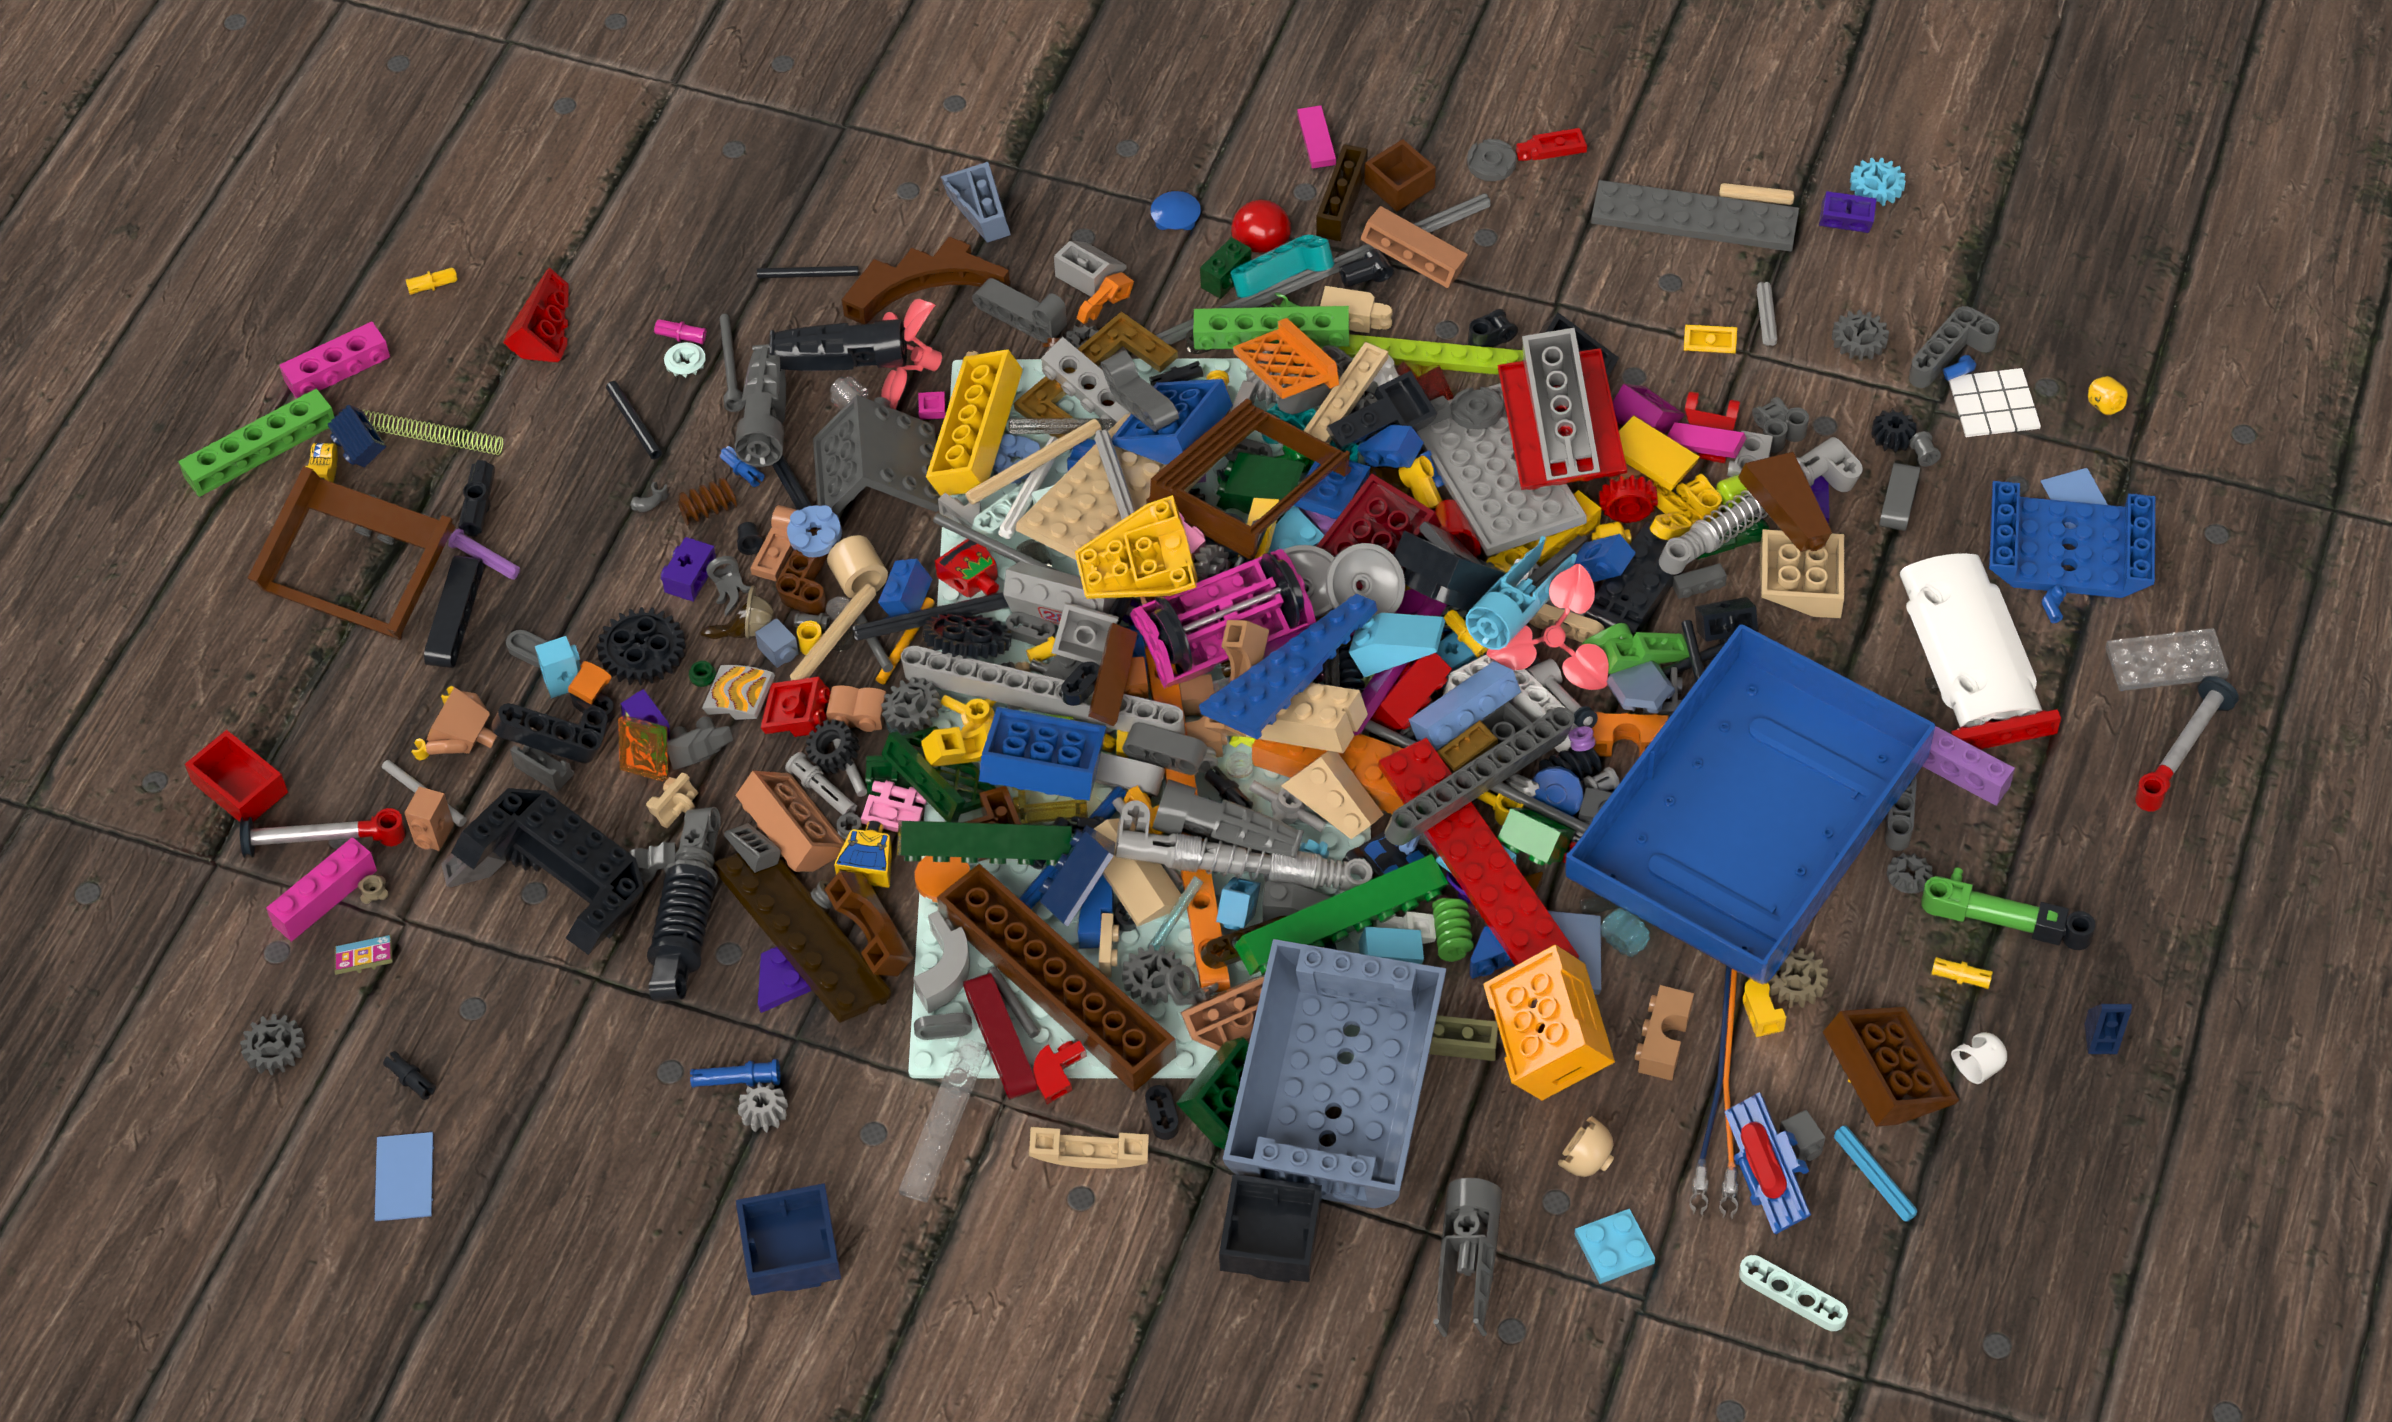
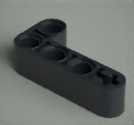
(511, 717)

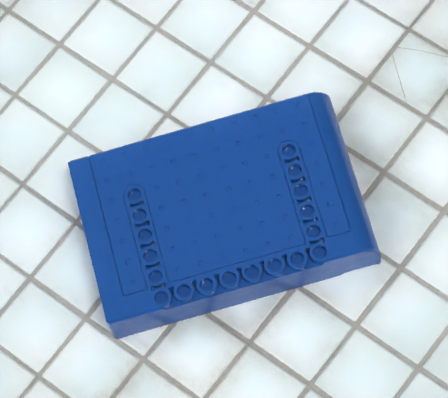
(1751, 803)

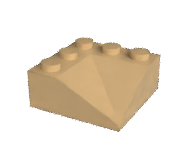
(1805, 579)

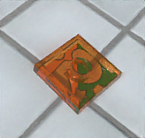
(643, 748)

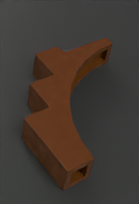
(917, 271)

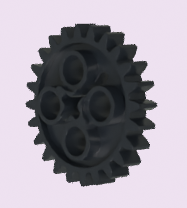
(967, 635)
(643, 638)

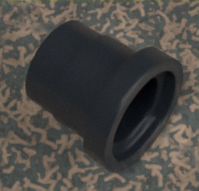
(749, 539)

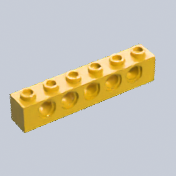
(1553, 543)

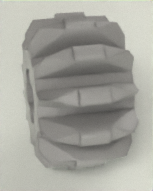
(762, 1107)

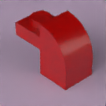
(1049, 1069)

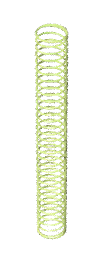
(434, 435)

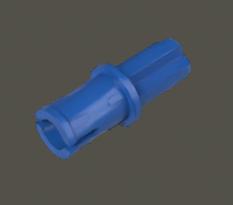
(740, 468)

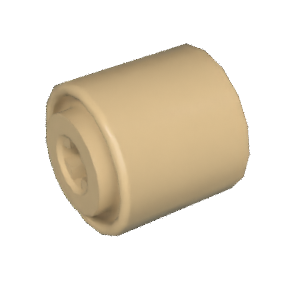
(855, 564)

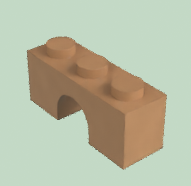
(1192, 695)
(1669, 1012)

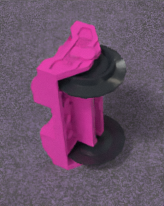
(1189, 627)

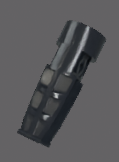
(841, 346)

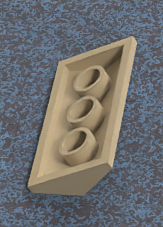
(1139, 885)

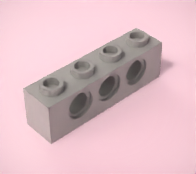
(1065, 355)

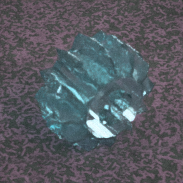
(1625, 932)

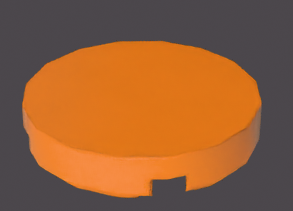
(936, 877)

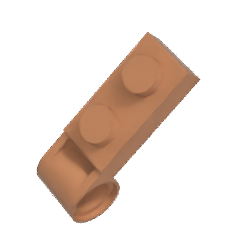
(776, 546)

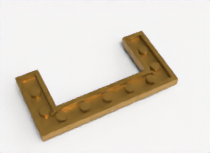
(1118, 333)

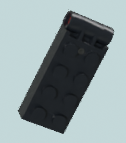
(1637, 590)

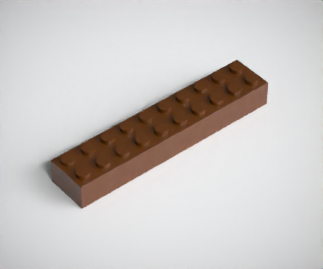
(1057, 977)

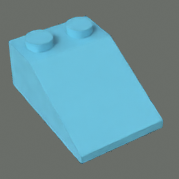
(1394, 640)

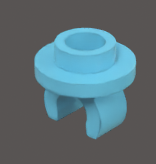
(1312, 846)

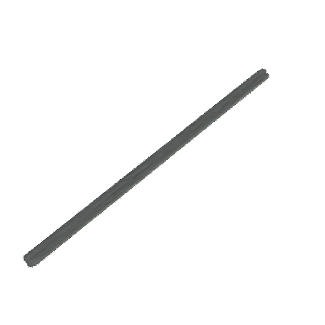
(1308, 276)

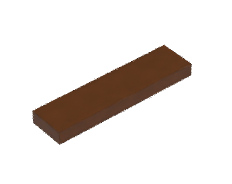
(1112, 674)

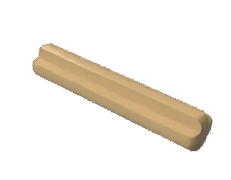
(1757, 194)

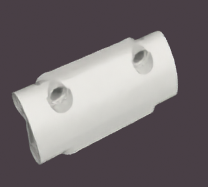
(1969, 639)

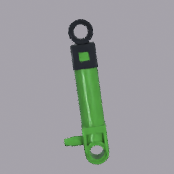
(2046, 922)

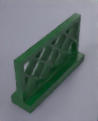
(931, 781)

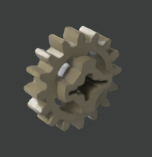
(1796, 979)

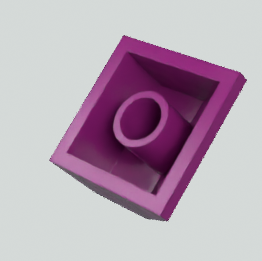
(1646, 406)

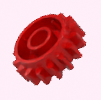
(1628, 499)

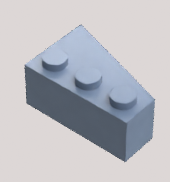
(978, 199)

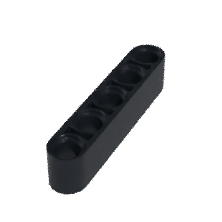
(453, 612)

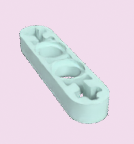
(1002, 506)
(1795, 1289)

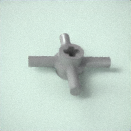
(1287, 807)

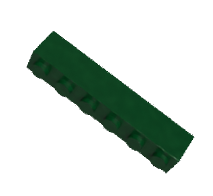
(982, 841)

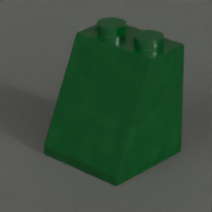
(1257, 477)

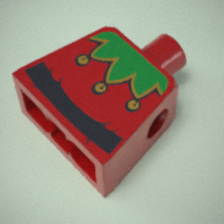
(968, 569)

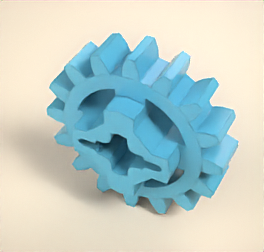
(1878, 181)

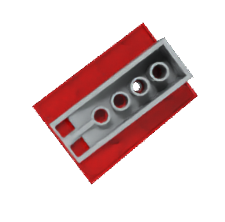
(1560, 412)

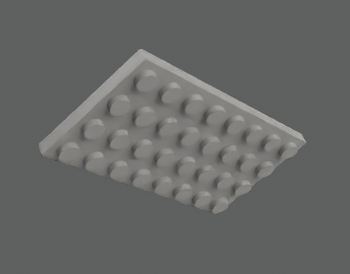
(1485, 484)

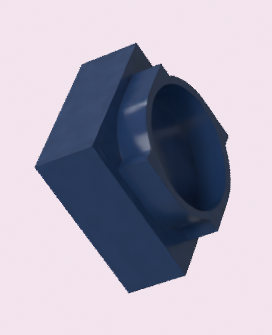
(788, 1240)

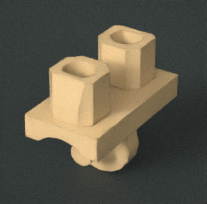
(675, 799)

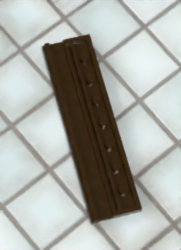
(805, 936)

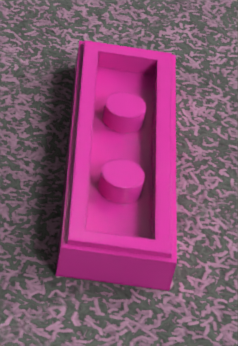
(1316, 137)
(1707, 439)

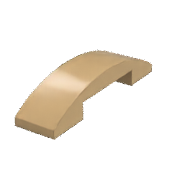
(1088, 1151)

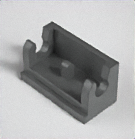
(542, 767)

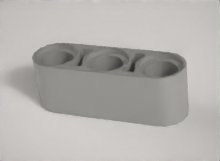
(1129, 773)

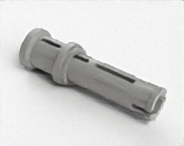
(814, 779)

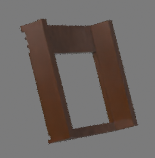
(1216, 444)
(366, 512)

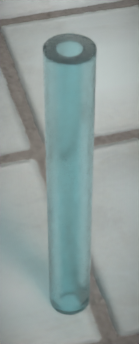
(1176, 913)

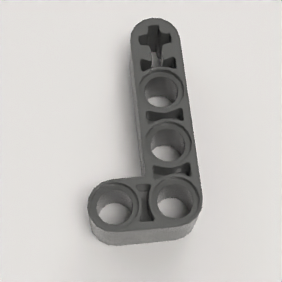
(1022, 312)
(1961, 328)
(1136, 394)
(1316, 395)

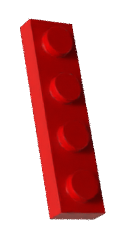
(2011, 730)

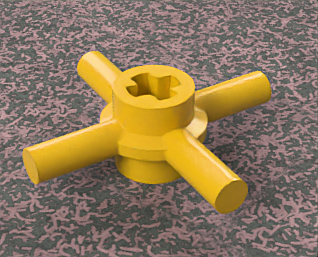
(973, 713)

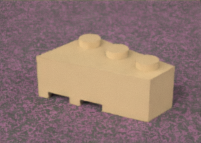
(1335, 794)

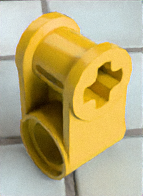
(1700, 496)

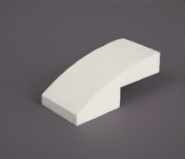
(1412, 921)

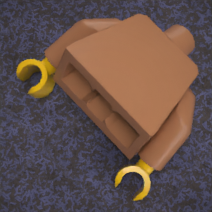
(457, 726)

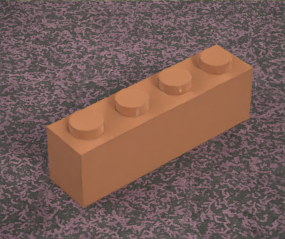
(1414, 247)

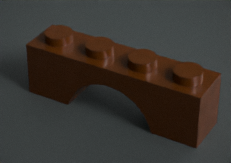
(855, 898)

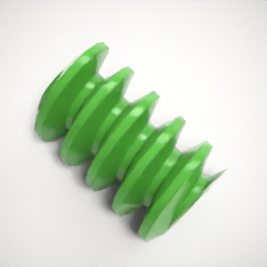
(1452, 928)

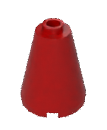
(1455, 522)

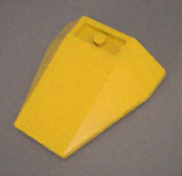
(1139, 556)

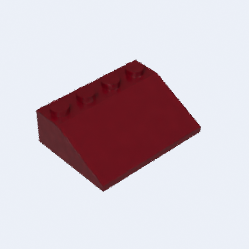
(1377, 517)

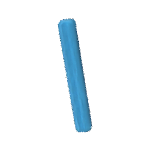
(1875, 1173)

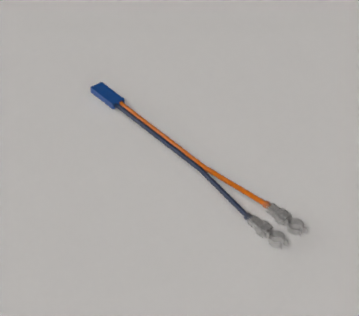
(1700, 1182)

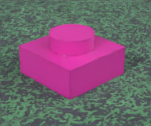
(931, 405)

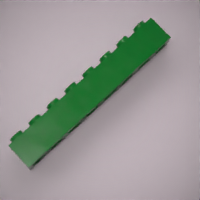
(1346, 912)

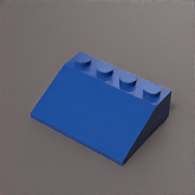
(1199, 409)
(1042, 753)

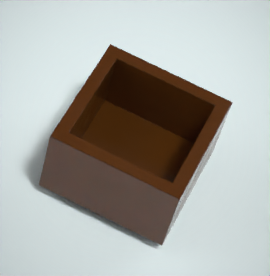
(1400, 175)

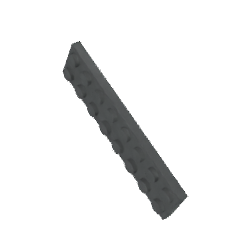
(1695, 215)

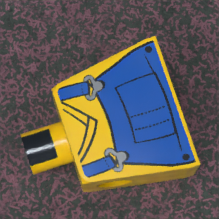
(868, 854)

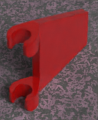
(1711, 420)

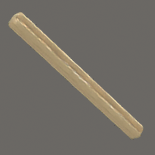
(1033, 461)

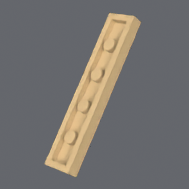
(1349, 391)

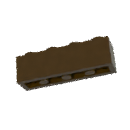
(1341, 193)

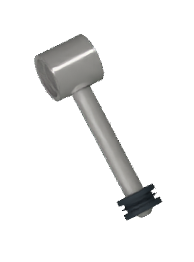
(1550, 677)

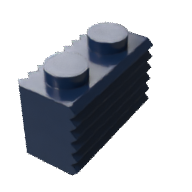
(356, 436)

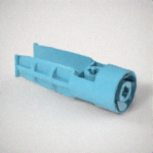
(1509, 608)

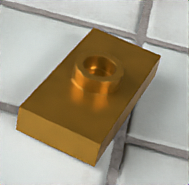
(1467, 746)

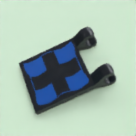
(1383, 855)

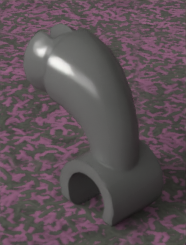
(648, 503)

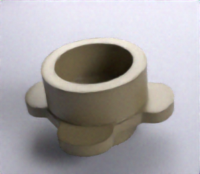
(372, 882)

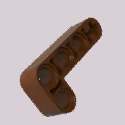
(802, 582)

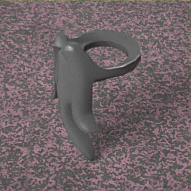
(727, 581)
(1195, 994)

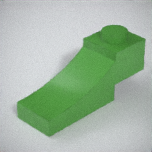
(1644, 648)

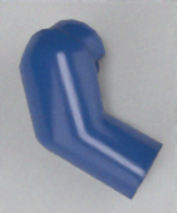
(1965, 366)

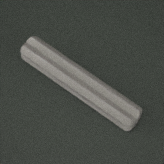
(1767, 315)
(1522, 784)

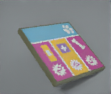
(363, 954)

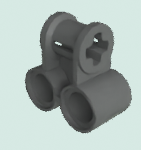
(1781, 423)

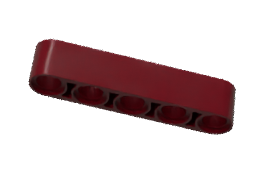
(1000, 1036)

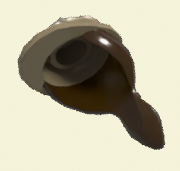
(750, 618)

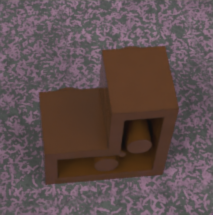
(996, 808)

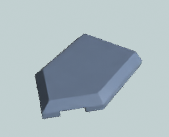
(1641, 687)

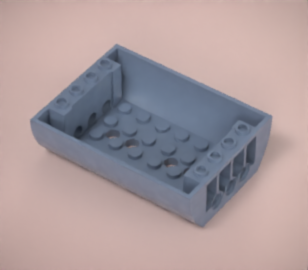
(1296, 1072)

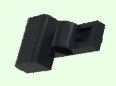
(1398, 403)

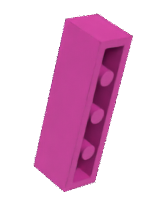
(321, 889)

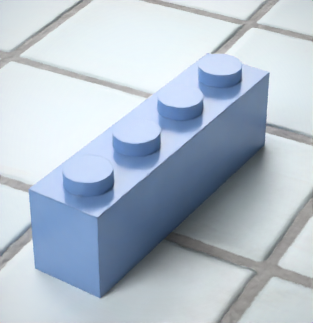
(1465, 705)

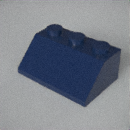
(1076, 873)

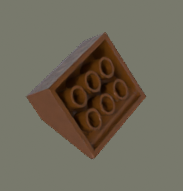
(1889, 1064)

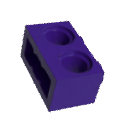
(1847, 212)

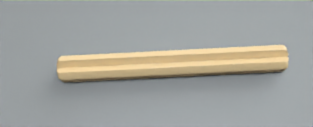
(834, 633)

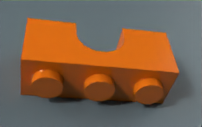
(1629, 726)

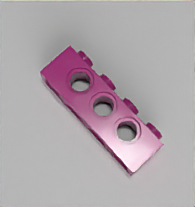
(335, 360)

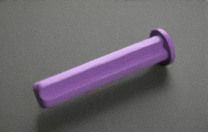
(489, 558)

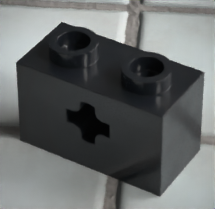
(1722, 618)

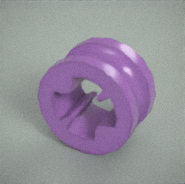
(1581, 738)

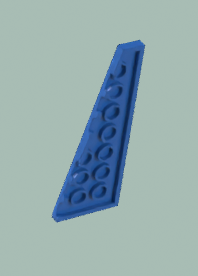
(1268, 686)

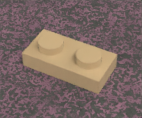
(1109, 934)

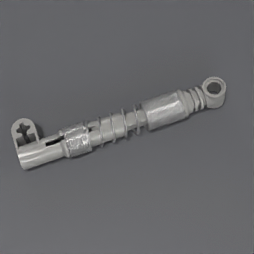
(1192, 853)

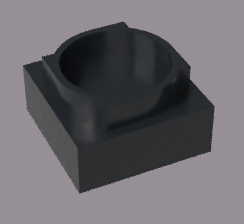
(1443, 574)
(1270, 1228)

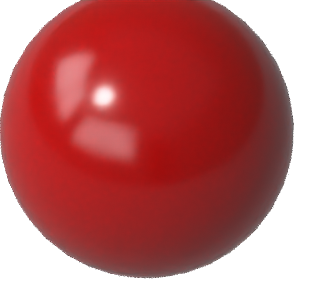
(1261, 225)

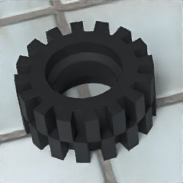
(825, 735)

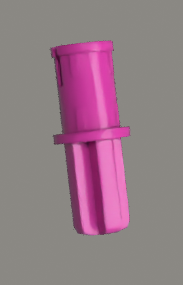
(680, 331)

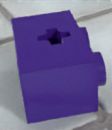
(687, 569)

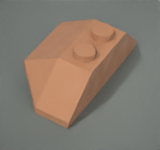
(1225, 1014)

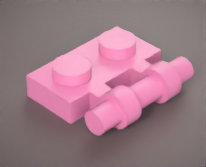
(890, 811)

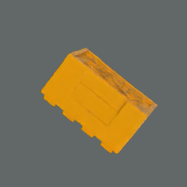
(1571, 1016)

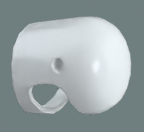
(1986, 1057)

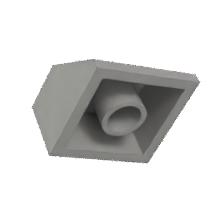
(1082, 633)

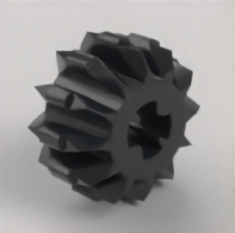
(1893, 430)

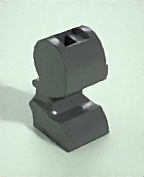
(654, 858)

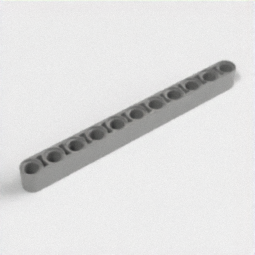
(1027, 689)

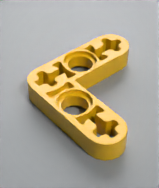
(1677, 517)

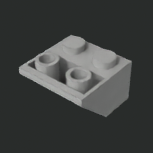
(1085, 266)

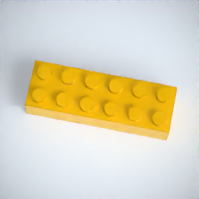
(974, 422)

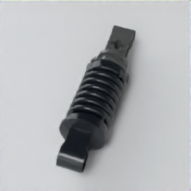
(684, 907)

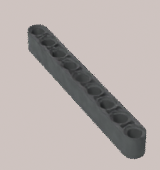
(1479, 776)

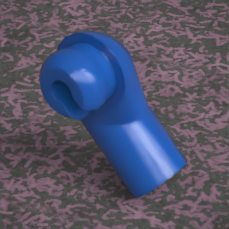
(2052, 601)

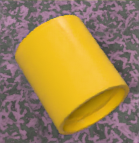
(808, 635)

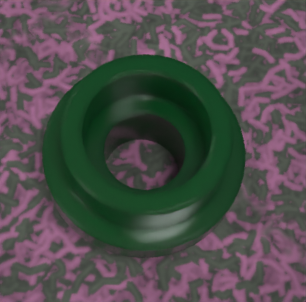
(702, 668)

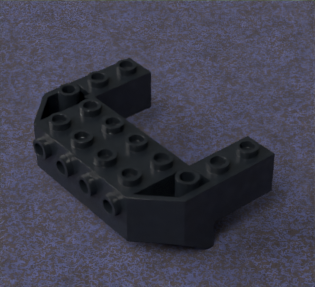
(565, 849)

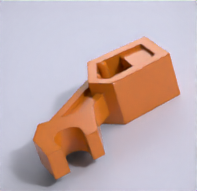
(1113, 288)

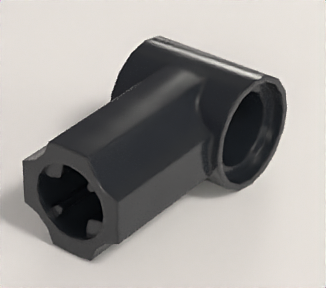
(1373, 266)

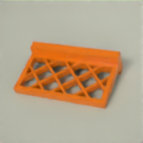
(1303, 352)

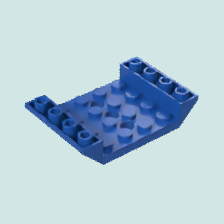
(2111, 543)

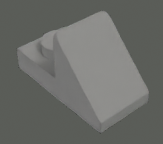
(957, 511)

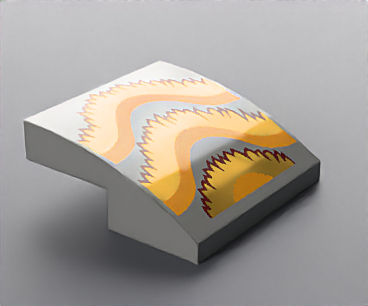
(738, 691)

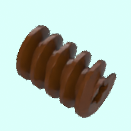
(706, 500)

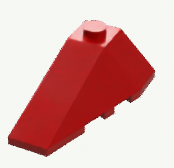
(541, 322)

